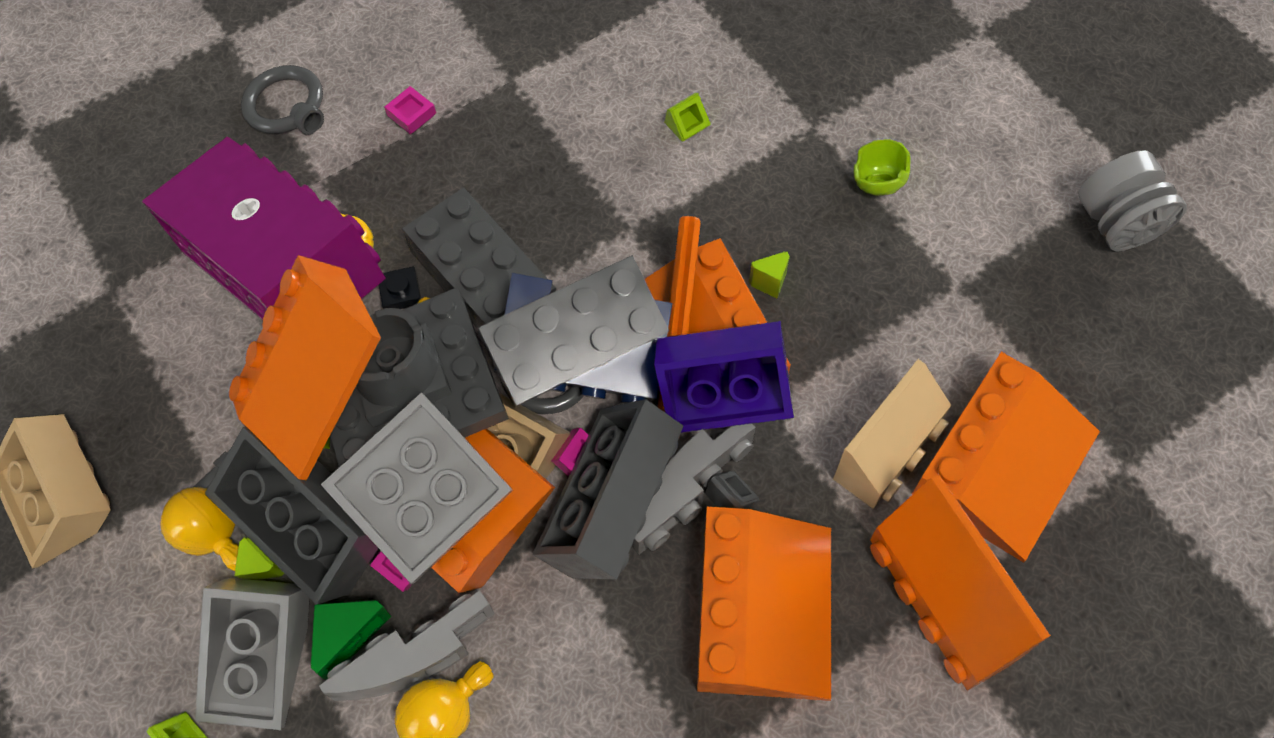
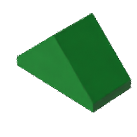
(342, 631)

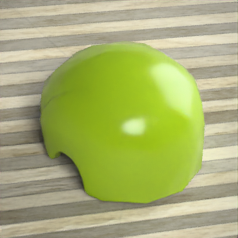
(882, 167)

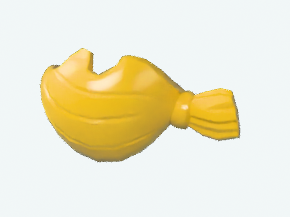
(198, 526)
(440, 706)

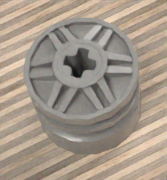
(1132, 200)

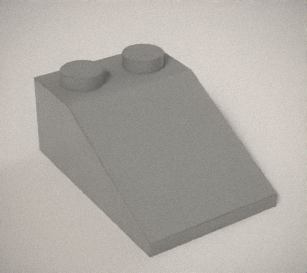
(249, 651)

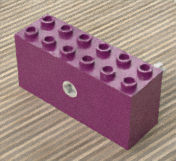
(252, 222)

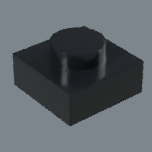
(400, 289)

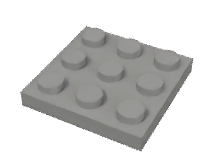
(417, 488)

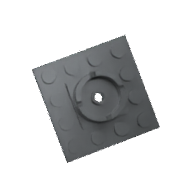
(428, 352)

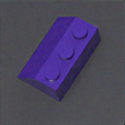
(725, 377)

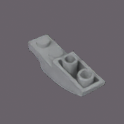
(681, 490)
(396, 665)

